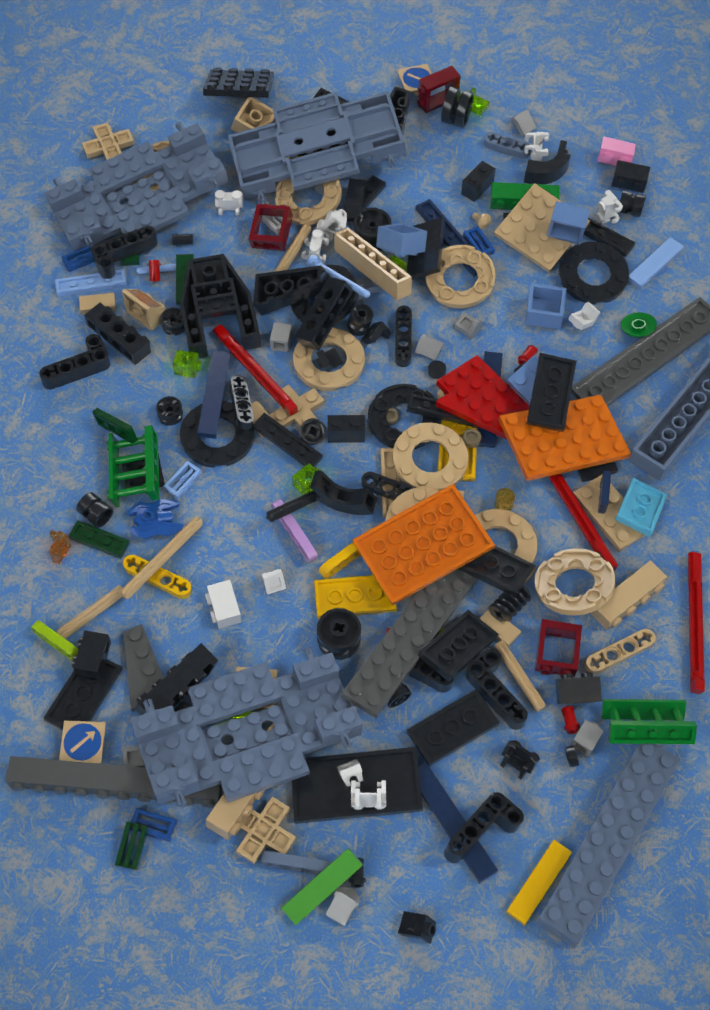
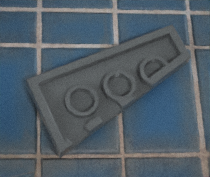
(140, 662)

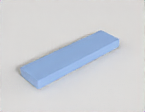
(655, 263)
(89, 283)

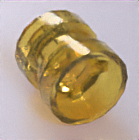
(504, 499)

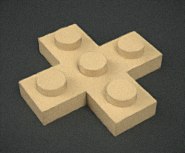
(107, 142)
(306, 405)
(265, 831)

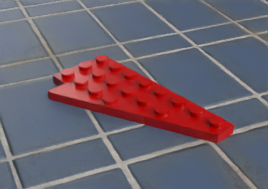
(478, 395)

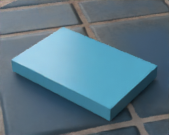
(641, 507)

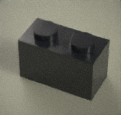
(630, 176)
(478, 181)
(346, 428)
(92, 654)
(578, 690)

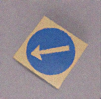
(411, 75)
(82, 741)

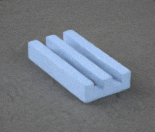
(184, 482)

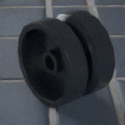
(457, 107)
(367, 224)
(339, 633)

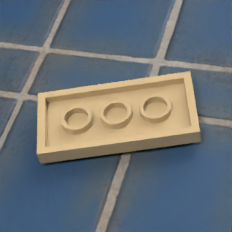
(617, 533)

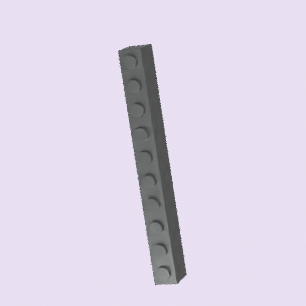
(92, 778)

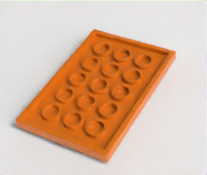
(587, 440)
(423, 544)

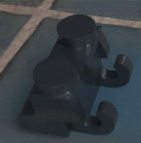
(519, 758)

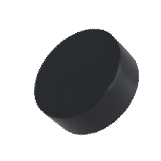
(436, 369)
(571, 756)

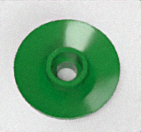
(638, 324)

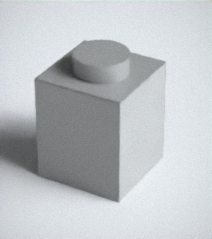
(281, 337)
(587, 737)

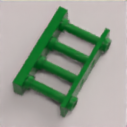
(150, 470)
(648, 731)

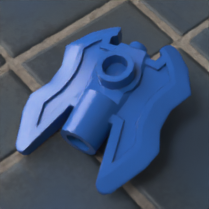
(154, 518)

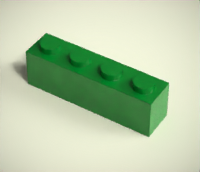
(508, 195)

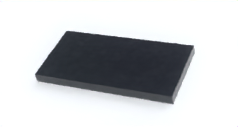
(326, 797)

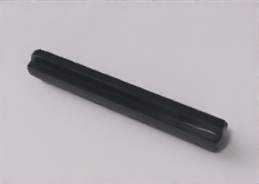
(291, 506)

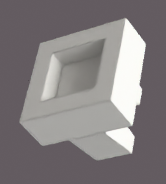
(273, 581)
(350, 769)

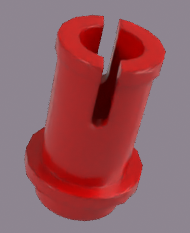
(154, 269)
(529, 353)
(570, 720)

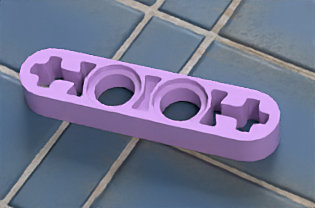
(297, 534)

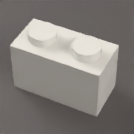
(224, 604)

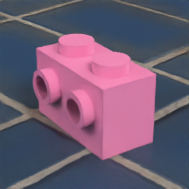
(614, 150)

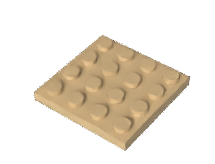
(527, 229)

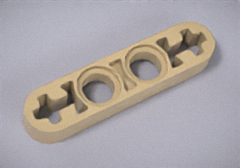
(618, 649)

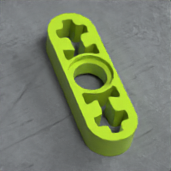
(54, 639)

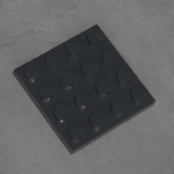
(239, 83)

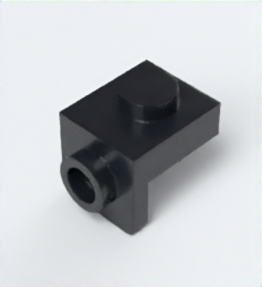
(329, 359)
(417, 926)

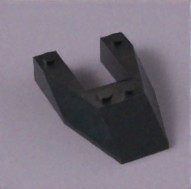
(212, 291)

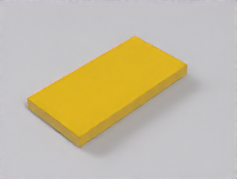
(470, 473)
(356, 594)

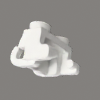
(536, 147)
(229, 201)
(608, 208)
(334, 221)
(315, 245)
(362, 800)

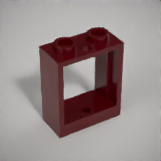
(447, 77)
(270, 242)
(562, 630)

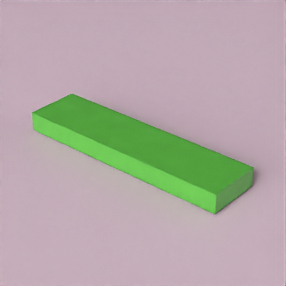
(322, 886)

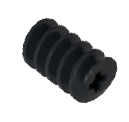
(507, 605)

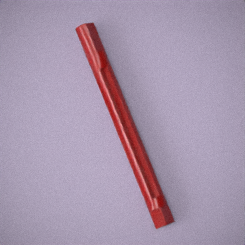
(255, 370)
(582, 519)
(697, 678)

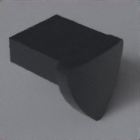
(375, 331)

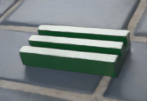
(136, 827)

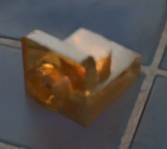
(59, 547)

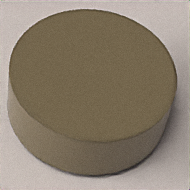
(392, 416)
(471, 438)

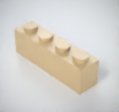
(629, 594)

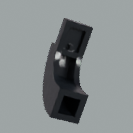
(548, 171)
(342, 499)

